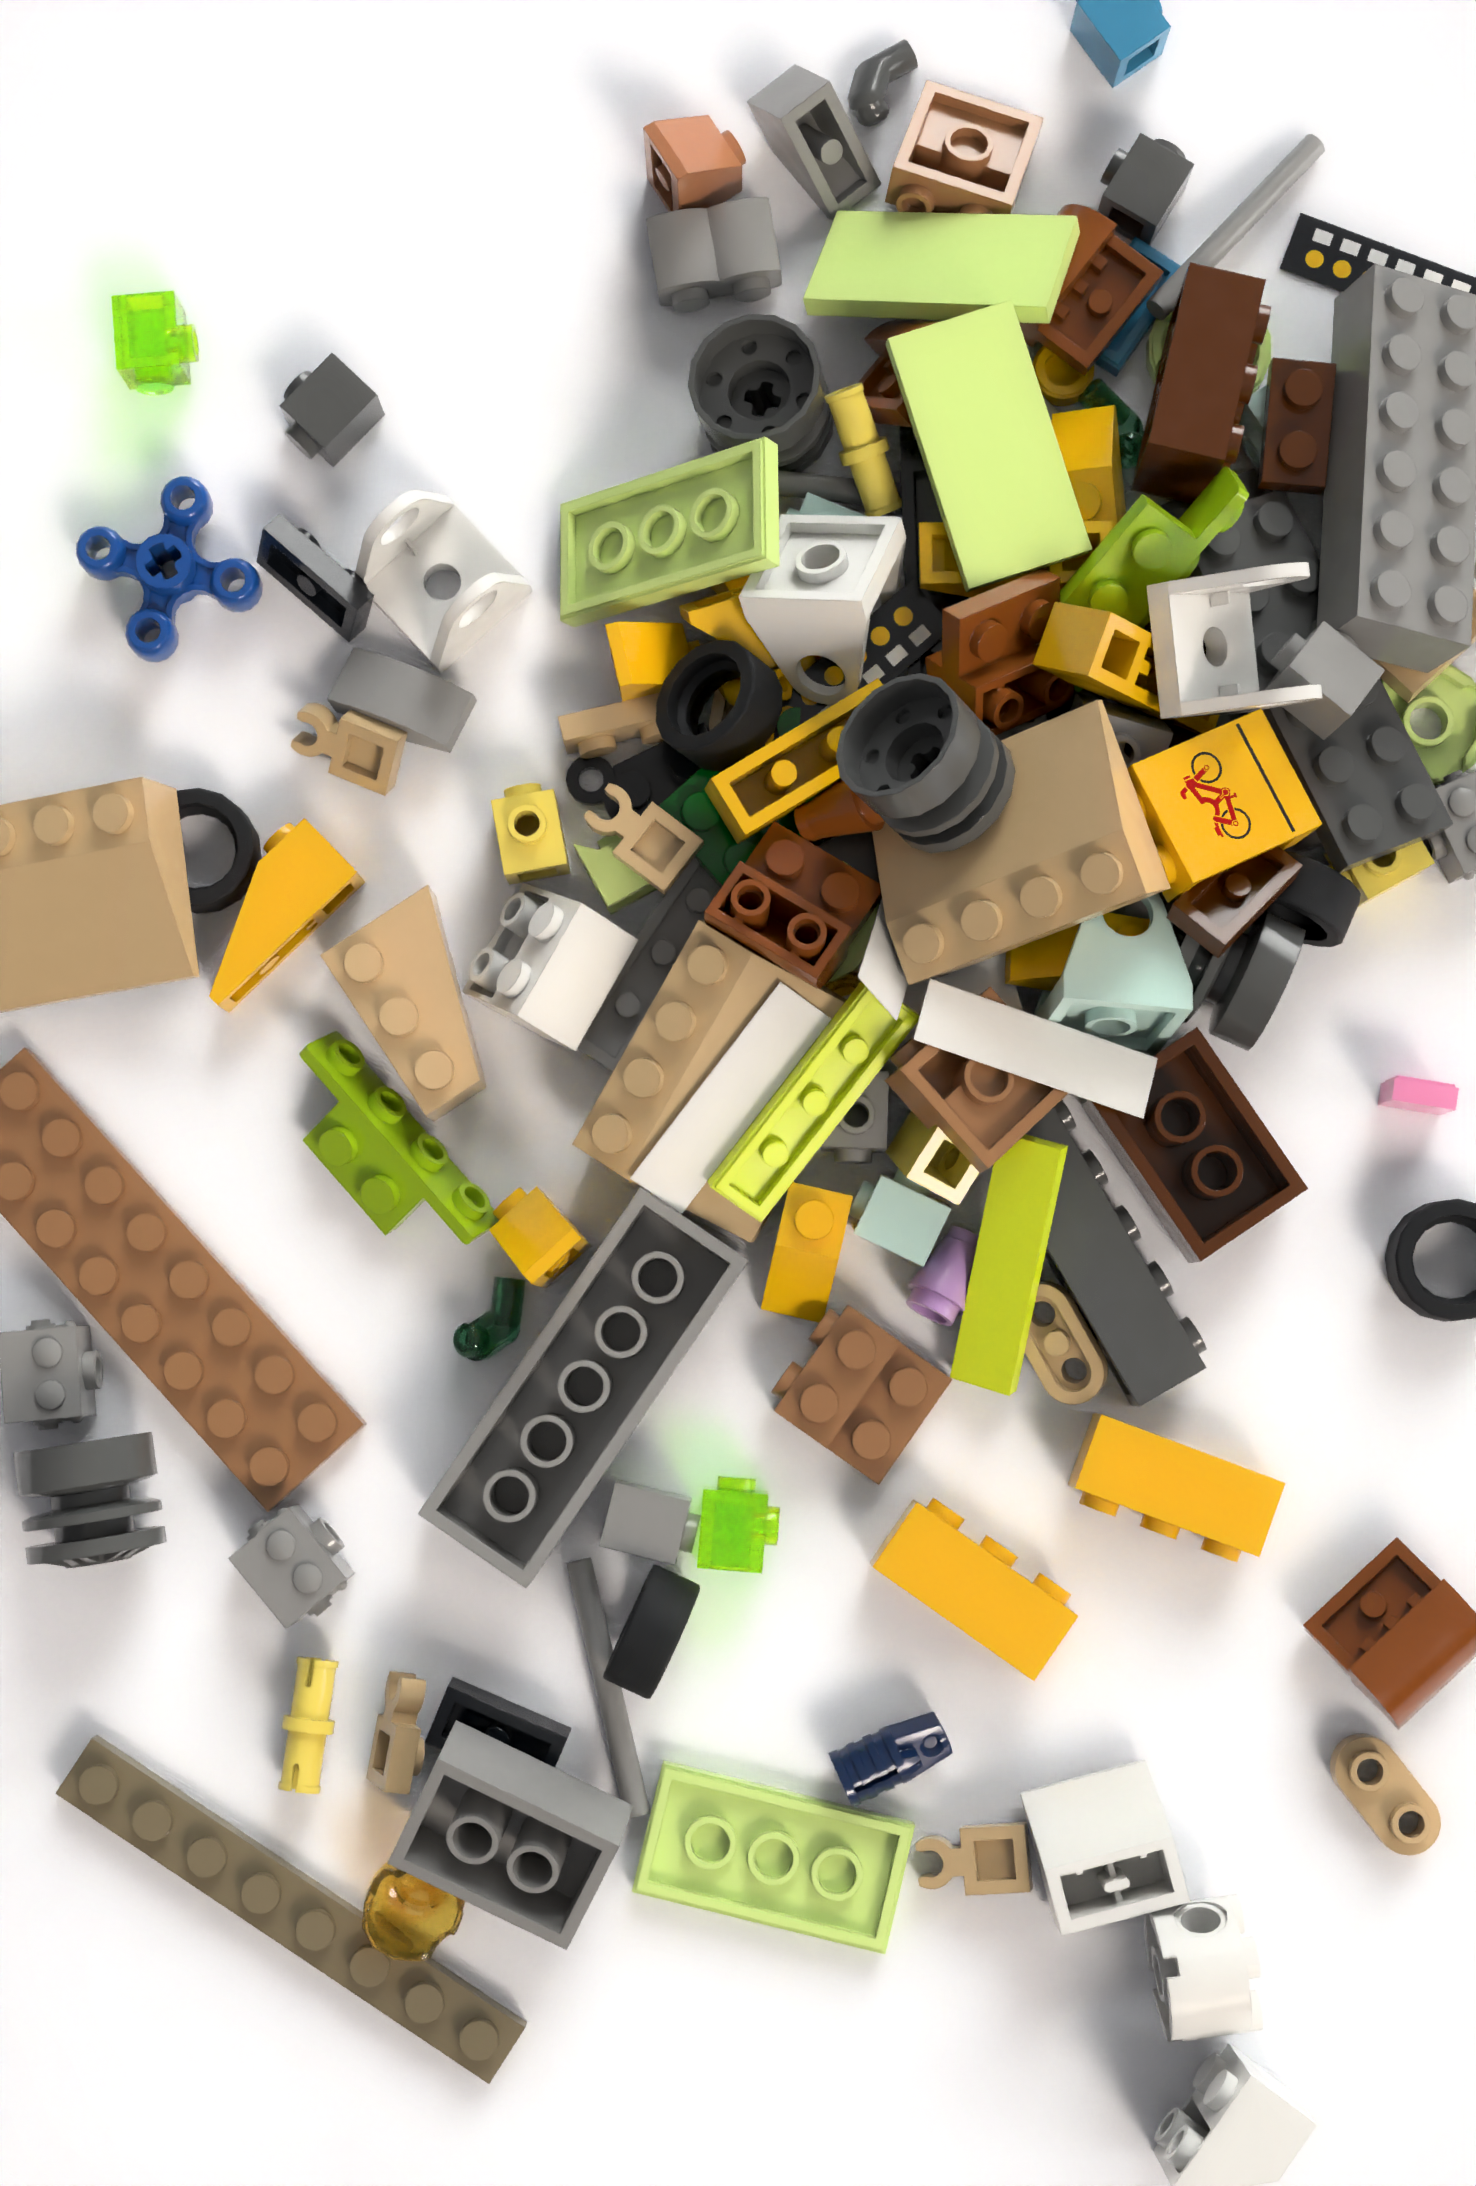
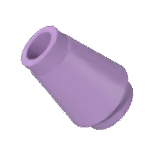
(943, 1282)

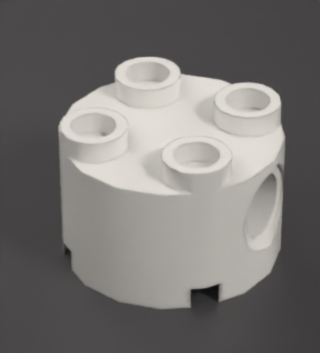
(1203, 1969)

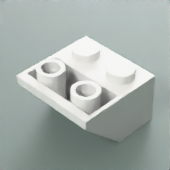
(549, 964)
(1104, 1847)
(1234, 2127)

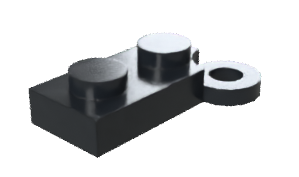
(645, 777)

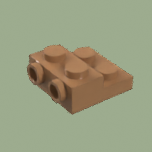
(962, 154)
(969, 1101)
(859, 1392)

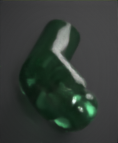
(1129, 423)
(496, 1327)

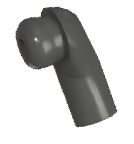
(872, 81)

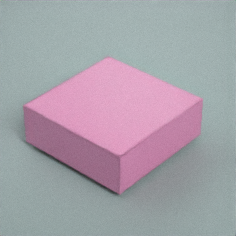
(1418, 1095)

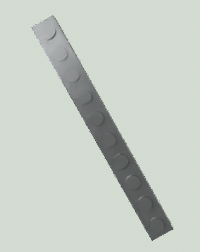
(1094, 1247)

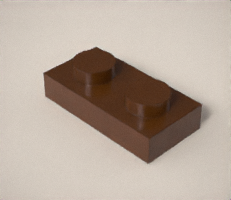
(1297, 426)
(1230, 901)

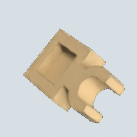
(358, 745)
(651, 844)
(397, 1744)
(989, 1858)

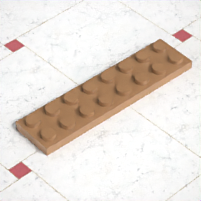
(162, 1290)

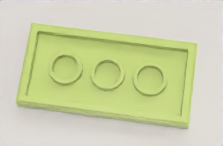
(941, 264)
(988, 445)
(670, 533)
(774, 1857)

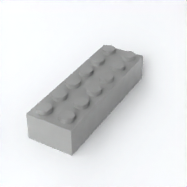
(1401, 470)
(583, 1387)

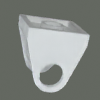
(433, 539)
(824, 594)
(1219, 613)

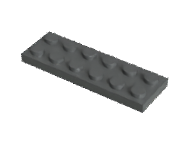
(1367, 771)

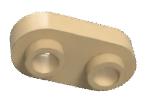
(1064, 1338)
(1386, 1795)

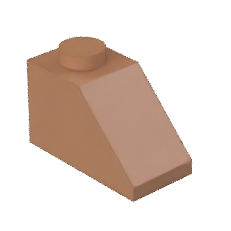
(692, 162)

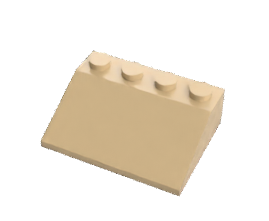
(1053, 858)
(93, 894)
(679, 1042)

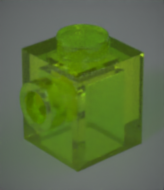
(153, 341)
(736, 1525)

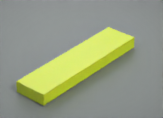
(811, 1102)
(1008, 1264)

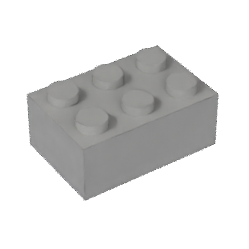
(511, 1835)

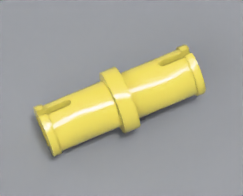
(864, 450)
(308, 1725)

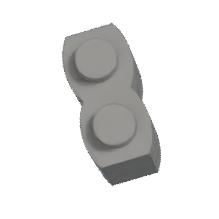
(714, 253)

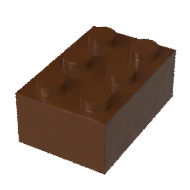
(1202, 383)
(1199, 1151)

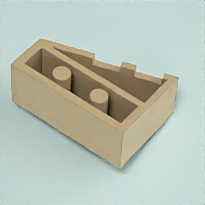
(411, 1001)

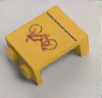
(1221, 801)

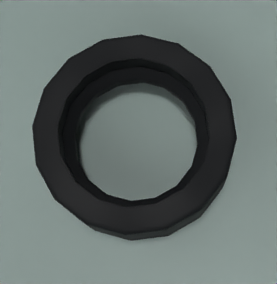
(691, 686)
(247, 848)
(1319, 902)
(1401, 1267)
(652, 1632)

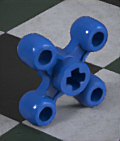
(145, 565)

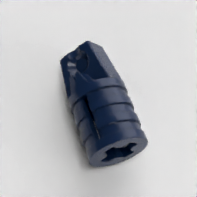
(890, 1756)

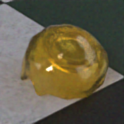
(408, 1915)

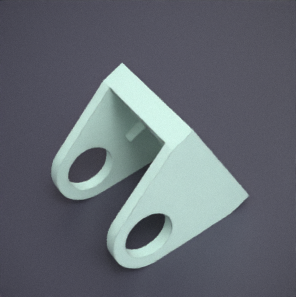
(1123, 985)

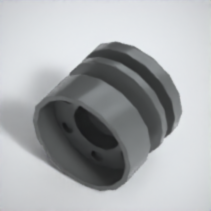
(759, 366)
(925, 763)
(1245, 979)
(90, 1499)

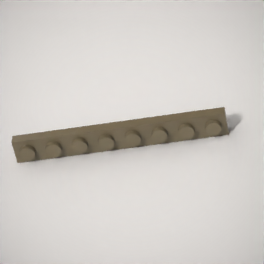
(288, 1907)

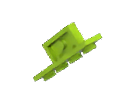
(1152, 549)
(383, 1150)

